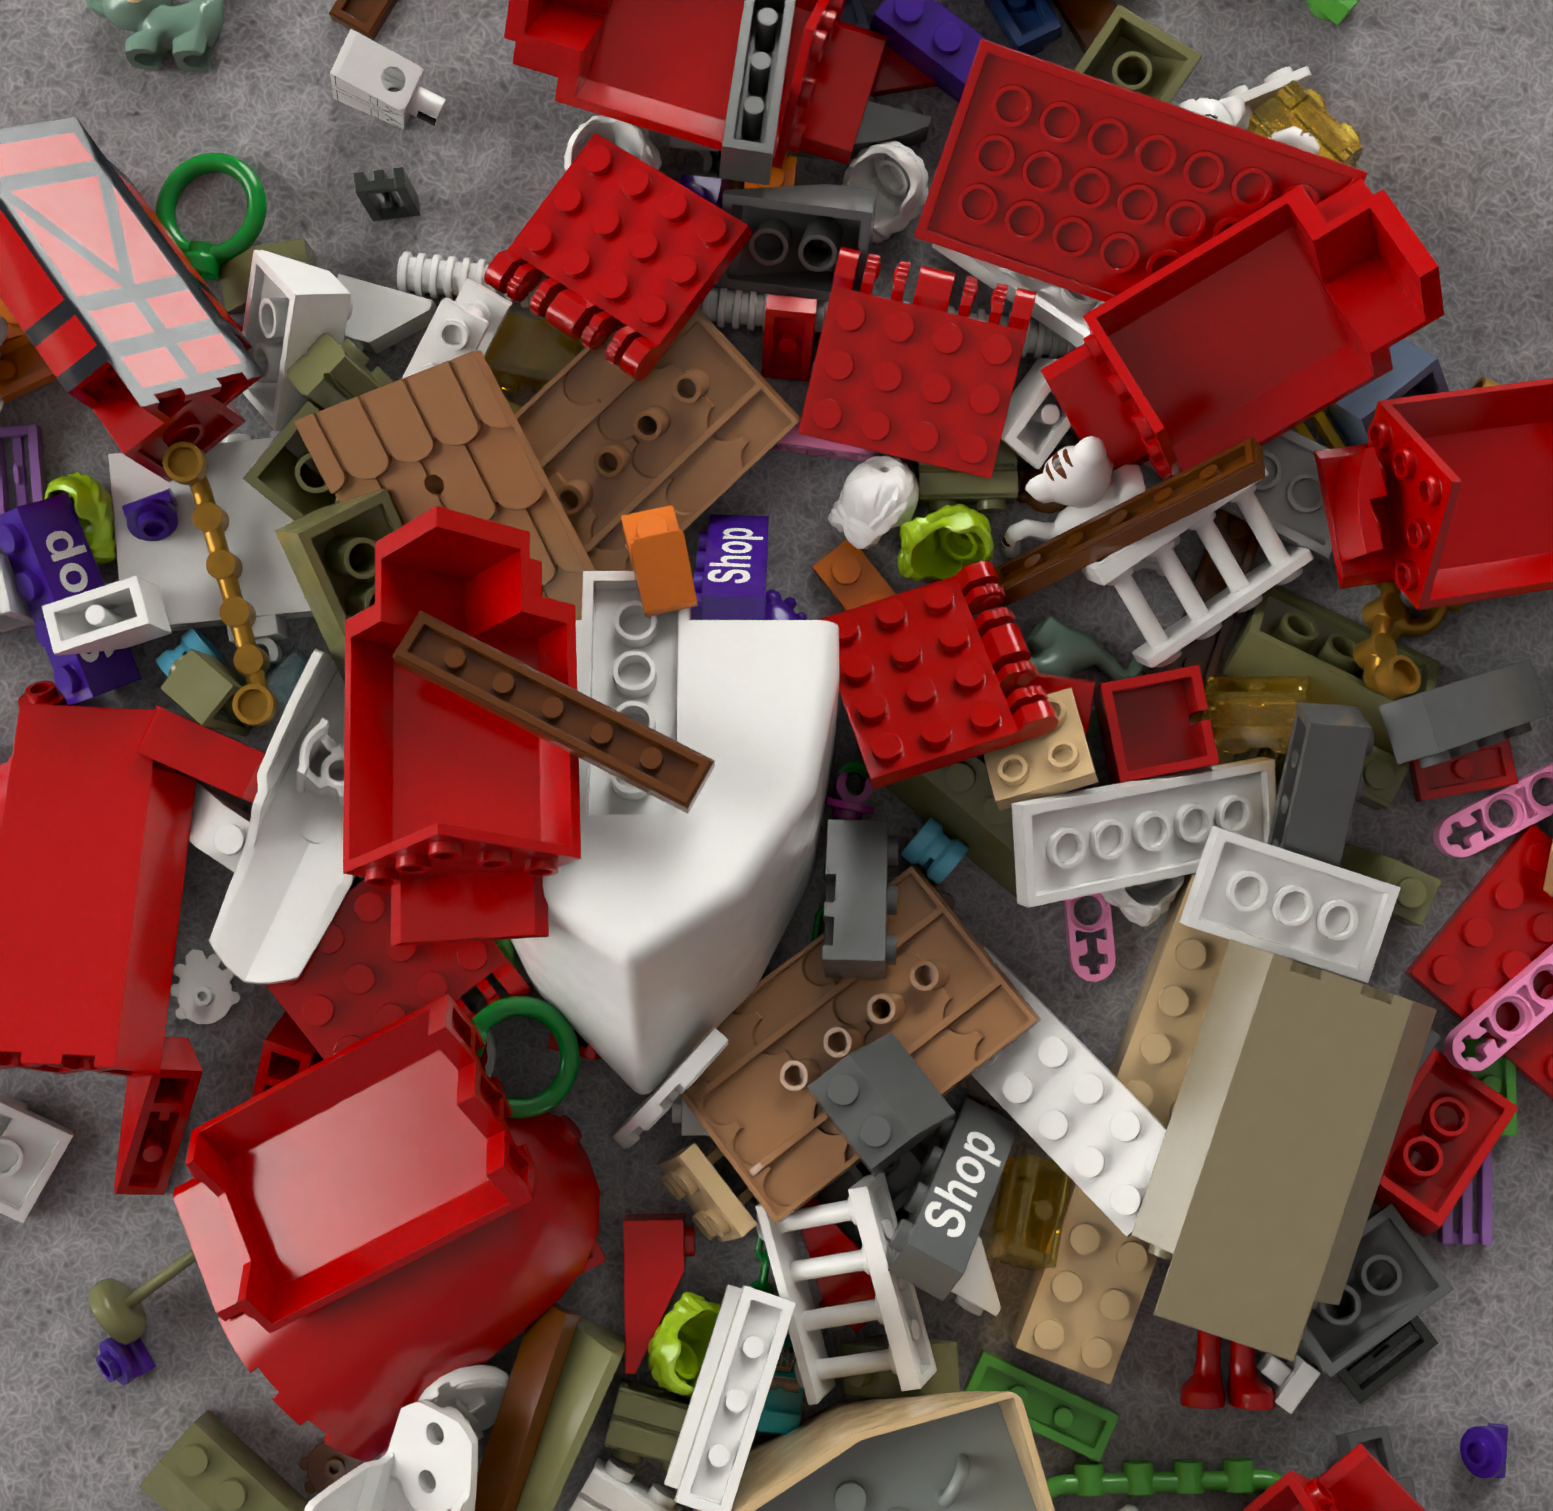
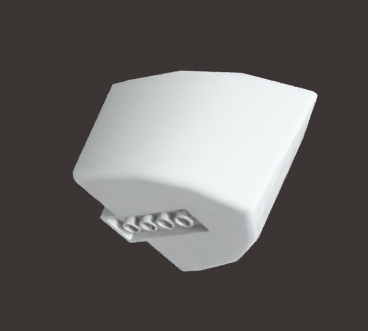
(671, 907)

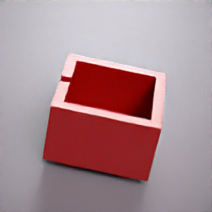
(1149, 725)

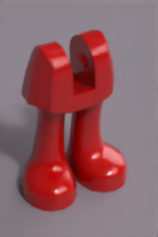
(1244, 1387)

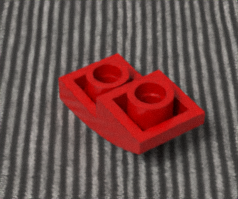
(1359, 483)

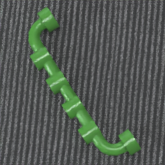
(1140, 1479)

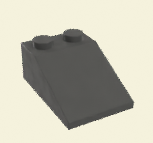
(798, 237)
(1384, 1290)

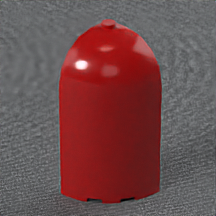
(445, 1311)

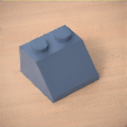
(1413, 374)

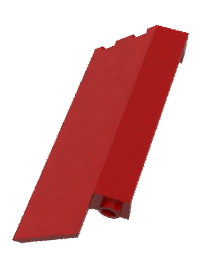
(88, 892)
(351, 1169)

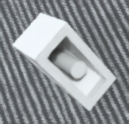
(383, 314)
(1034, 417)
(107, 618)
(218, 827)

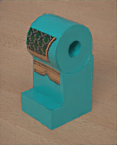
(784, 1398)

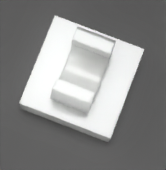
(266, 631)
(1289, 1380)

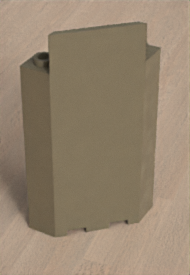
(1277, 1146)

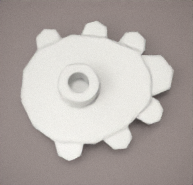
(203, 989)

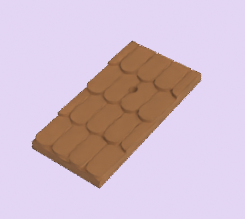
(457, 430)
(608, 462)
(946, 1010)

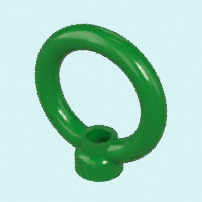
(203, 255)
(564, 1035)

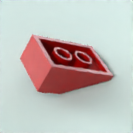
(1440, 1142)

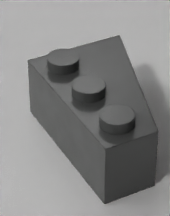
(859, 899)

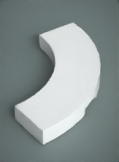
(676, 1083)

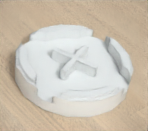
(473, 1391)

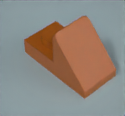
(659, 560)

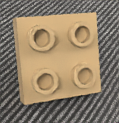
(1044, 763)
(716, 1208)

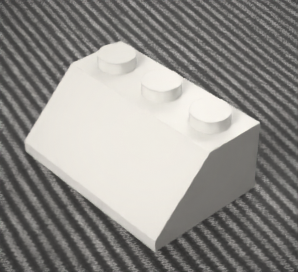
(284, 316)

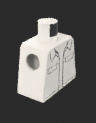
(367, 72)

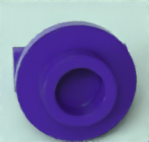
(152, 516)
(123, 1361)
(1485, 1450)

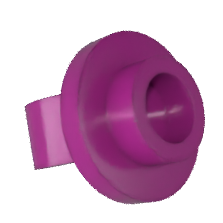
(848, 805)

